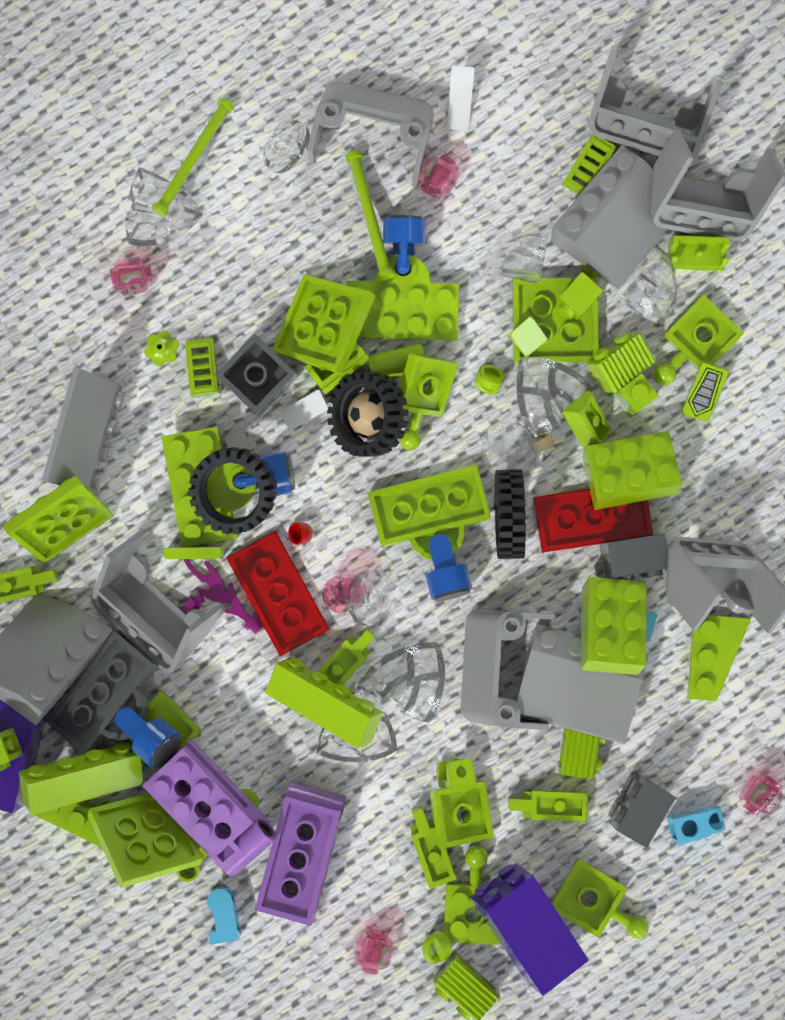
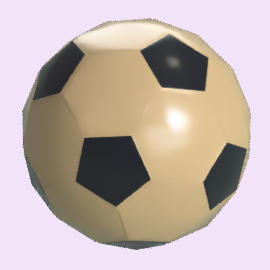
(366, 414)

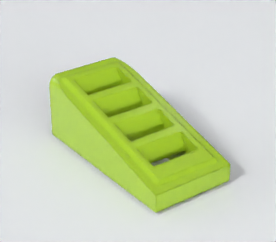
(600, 144)
(204, 390)

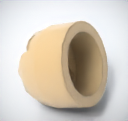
(544, 441)

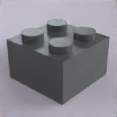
(256, 375)
(635, 556)
(640, 809)

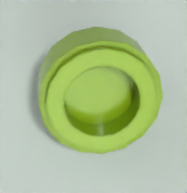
(489, 379)
(436, 947)

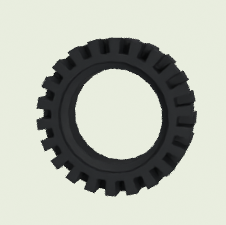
(510, 514)

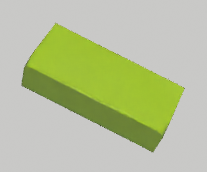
(587, 420)

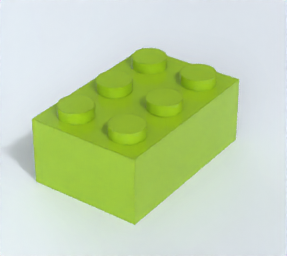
(631, 470)
(613, 626)

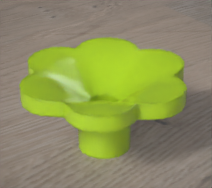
(166, 353)

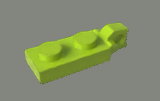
(25, 583)
(347, 658)
(551, 805)
(433, 860)

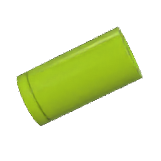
(394, 361)

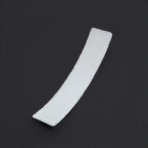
(460, 99)
(293, 416)

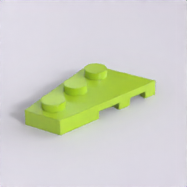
(713, 654)

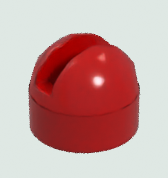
(300, 533)

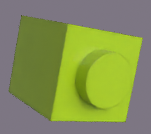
(578, 297)
(636, 394)

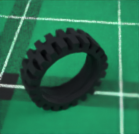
(392, 408)
(207, 511)

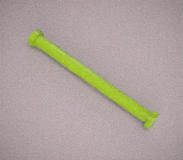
(354, 158)
(161, 207)

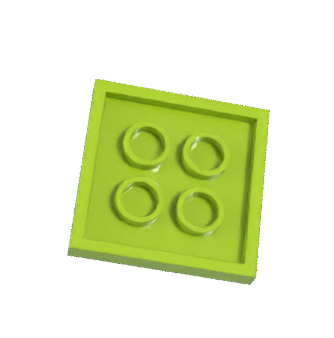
(323, 323)
(567, 338)
(58, 519)
(142, 840)

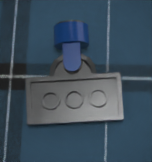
(111, 704)

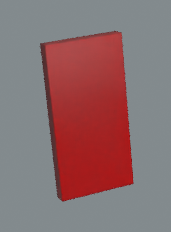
(571, 522)
(278, 593)

